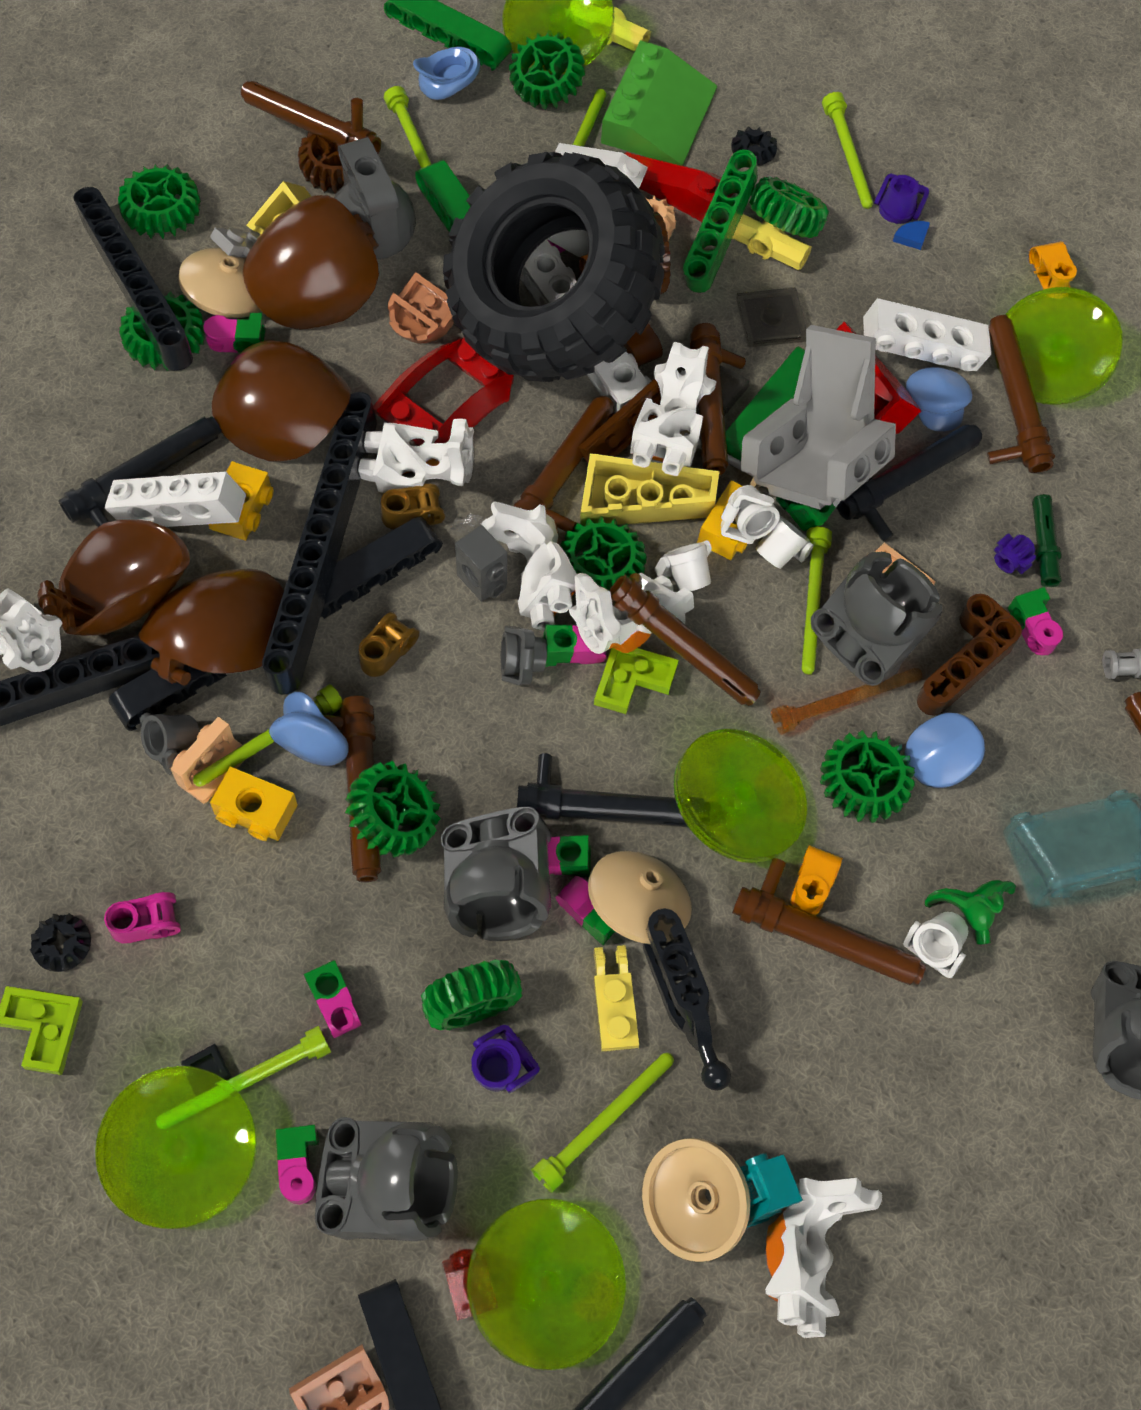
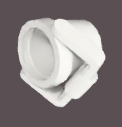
(752, 512)
(784, 543)
(687, 566)
(939, 942)

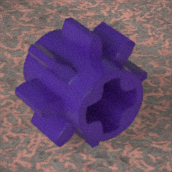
(1014, 553)

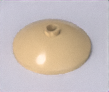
(216, 283)
(632, 886)
(678, 1205)

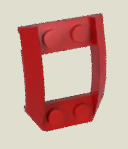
(399, 409)

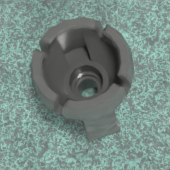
(375, 197)
(878, 616)
(497, 870)
(1118, 1027)
(385, 1180)

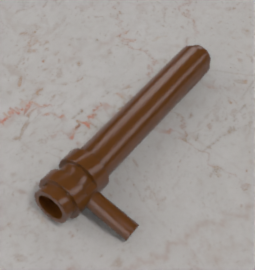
(308, 117)
(711, 406)
(1031, 436)
(564, 462)
(645, 609)
(356, 726)
(773, 914)

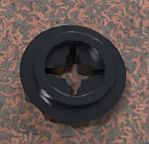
(764, 152)
(74, 949)

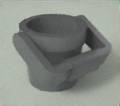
(521, 654)
(167, 736)

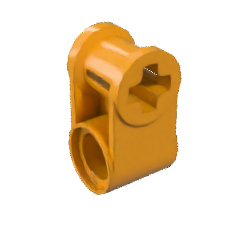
(1053, 265)
(815, 877)

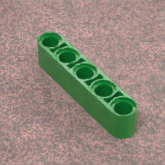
(451, 28)
(443, 192)
(721, 208)
(771, 397)

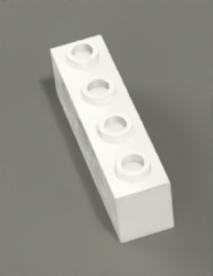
(927, 335)
(177, 499)

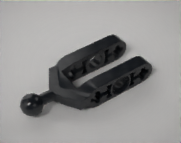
(694, 1009)

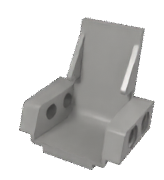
(827, 435)

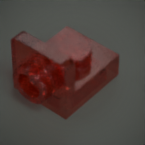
(456, 1274)

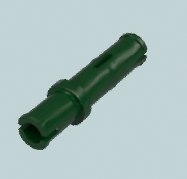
(1047, 551)

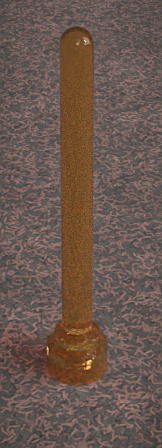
(791, 716)

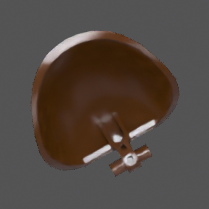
(312, 265)
(278, 400)
(115, 577)
(213, 624)

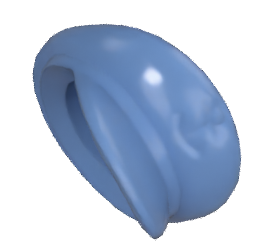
(446, 72)
(940, 396)
(308, 733)
(945, 750)

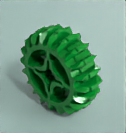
(554, 54)
(789, 207)
(160, 209)
(138, 343)
(612, 544)
(892, 769)
(381, 814)
(471, 994)

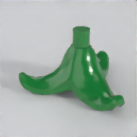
(977, 906)

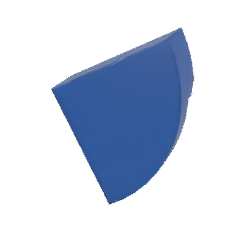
(912, 234)

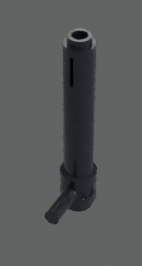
(905, 473)
(93, 494)
(559, 802)
(646, 1358)

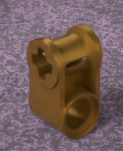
(411, 504)
(390, 641)

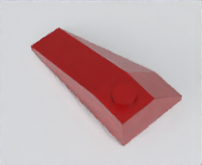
(681, 186)
(891, 399)

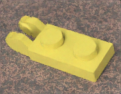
(615, 1003)

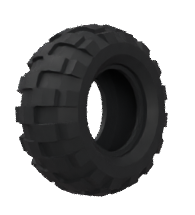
(505, 228)

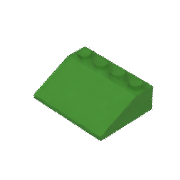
(657, 106)

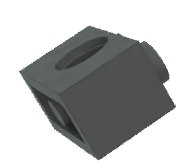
(482, 563)

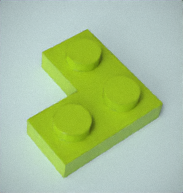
(633, 669)
(51, 1023)

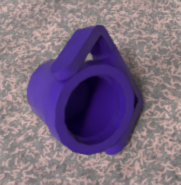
(900, 199)
(499, 1061)

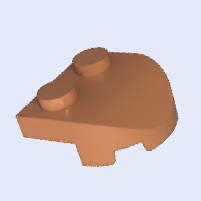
(420, 311)
(342, 1385)

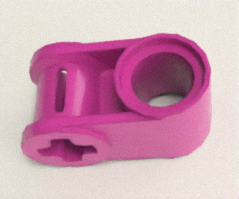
(145, 917)

